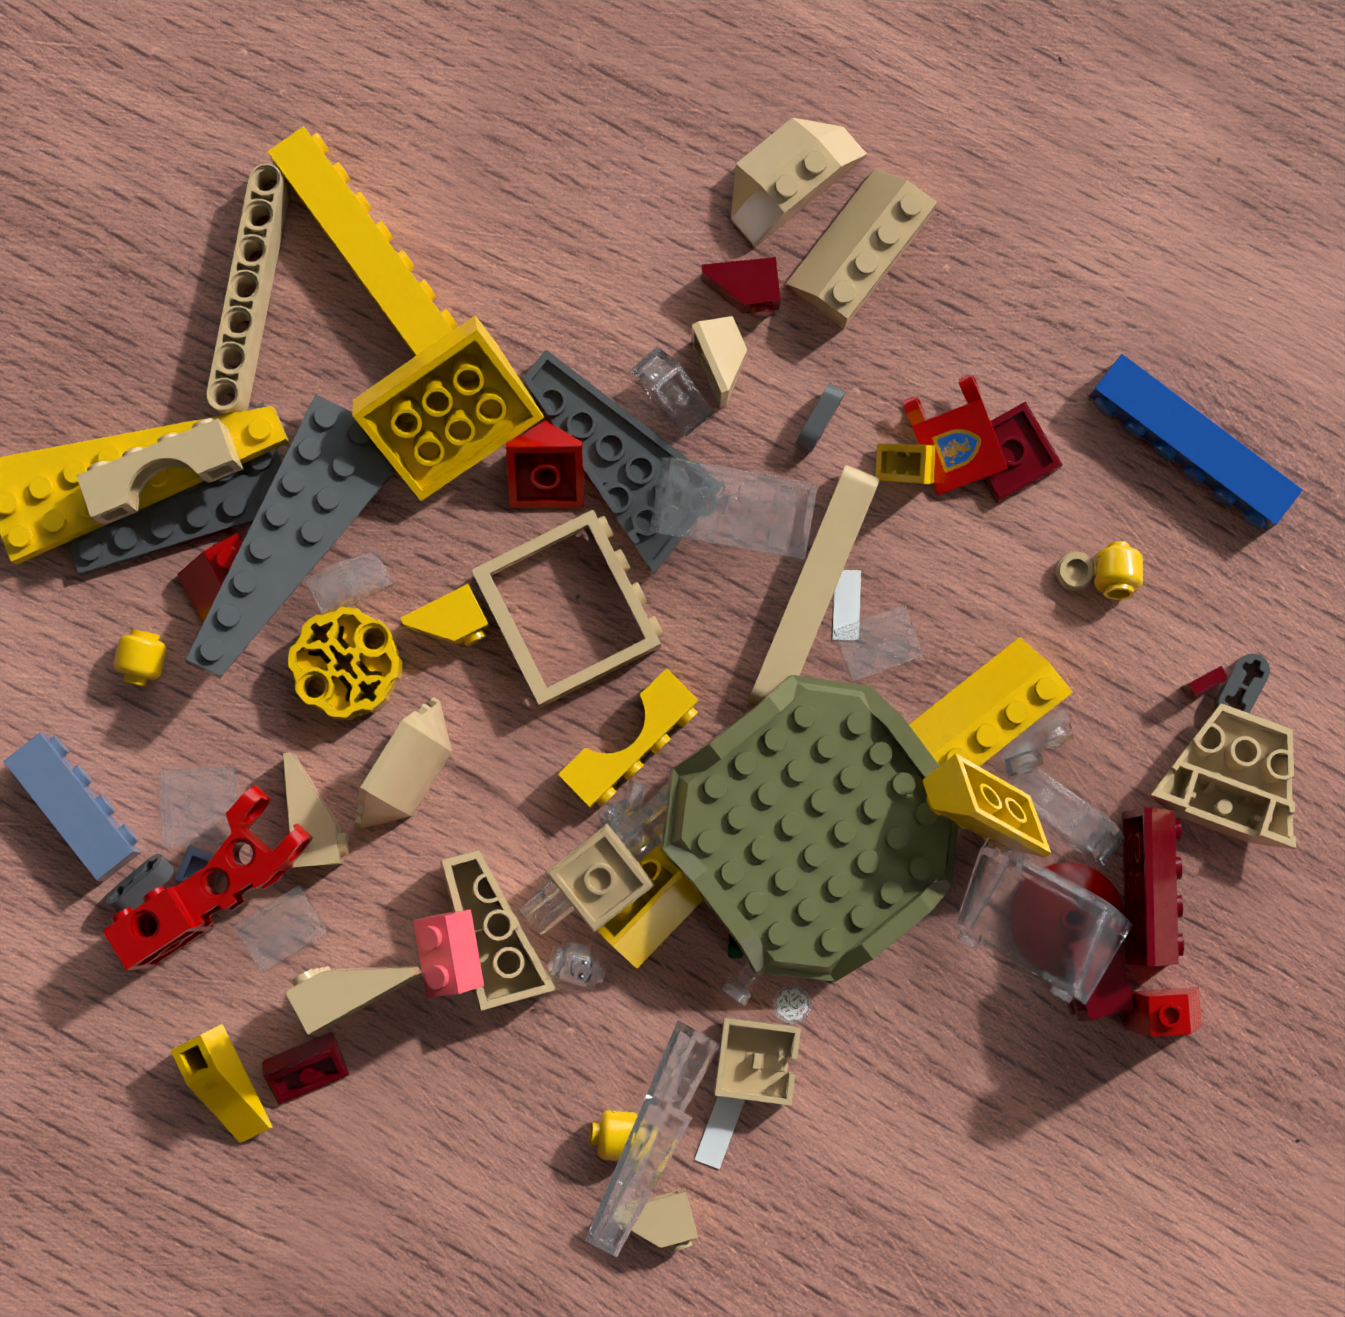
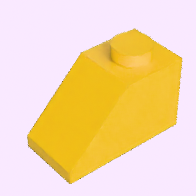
(450, 618)

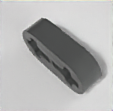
(820, 417)
(1235, 678)
(145, 878)

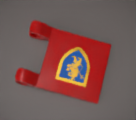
(962, 437)

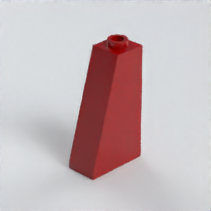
(1164, 1012)

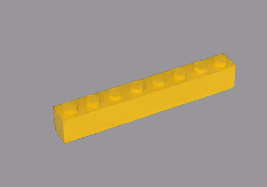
(361, 241)

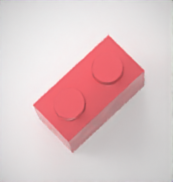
(448, 953)

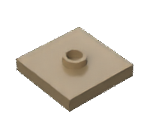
(600, 878)

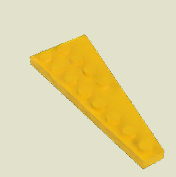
(44, 499)

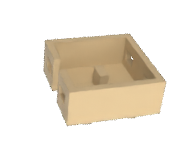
(756, 1061)

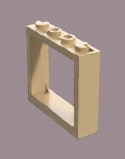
(617, 564)

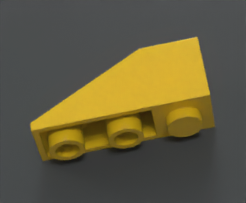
(221, 1082)

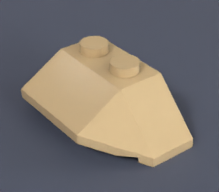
(789, 174)

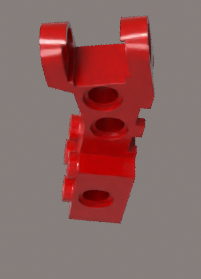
(184, 911)

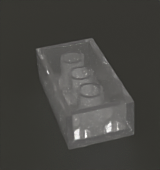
(733, 508)

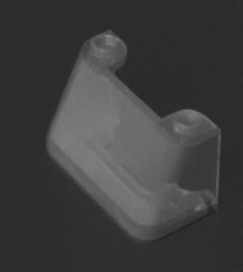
(1040, 921)

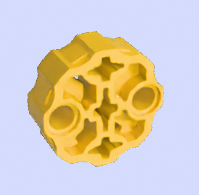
(356, 629)

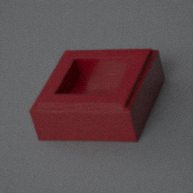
(1204, 682)

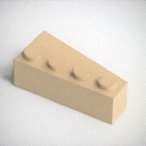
(506, 957)

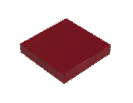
(1025, 451)

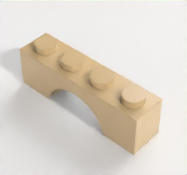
(115, 486)

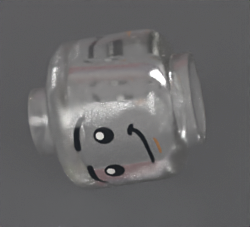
(576, 966)

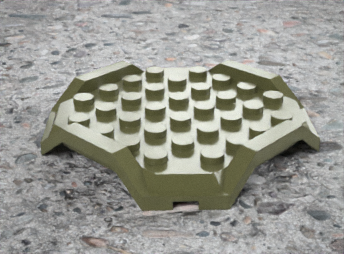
(812, 829)

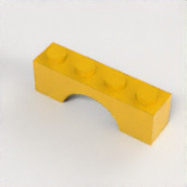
(595, 773)

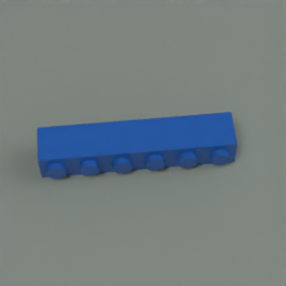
(1195, 444)

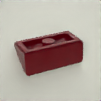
(304, 1068)

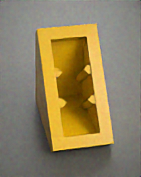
(905, 463)

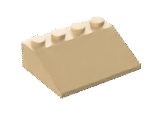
(329, 996)

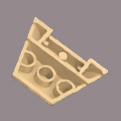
(405, 768)
(1235, 779)

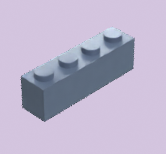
(73, 806)

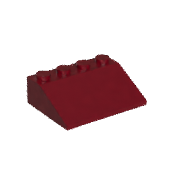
(1151, 886)

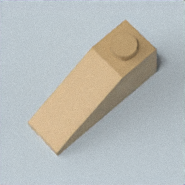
(313, 814)

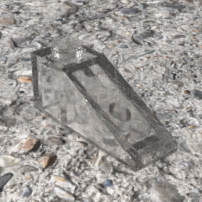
(1071, 817)

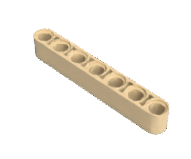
(246, 274)
(816, 581)

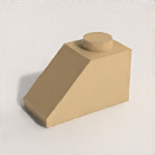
(667, 1221)

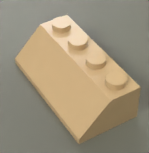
(861, 246)

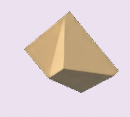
(720, 354)

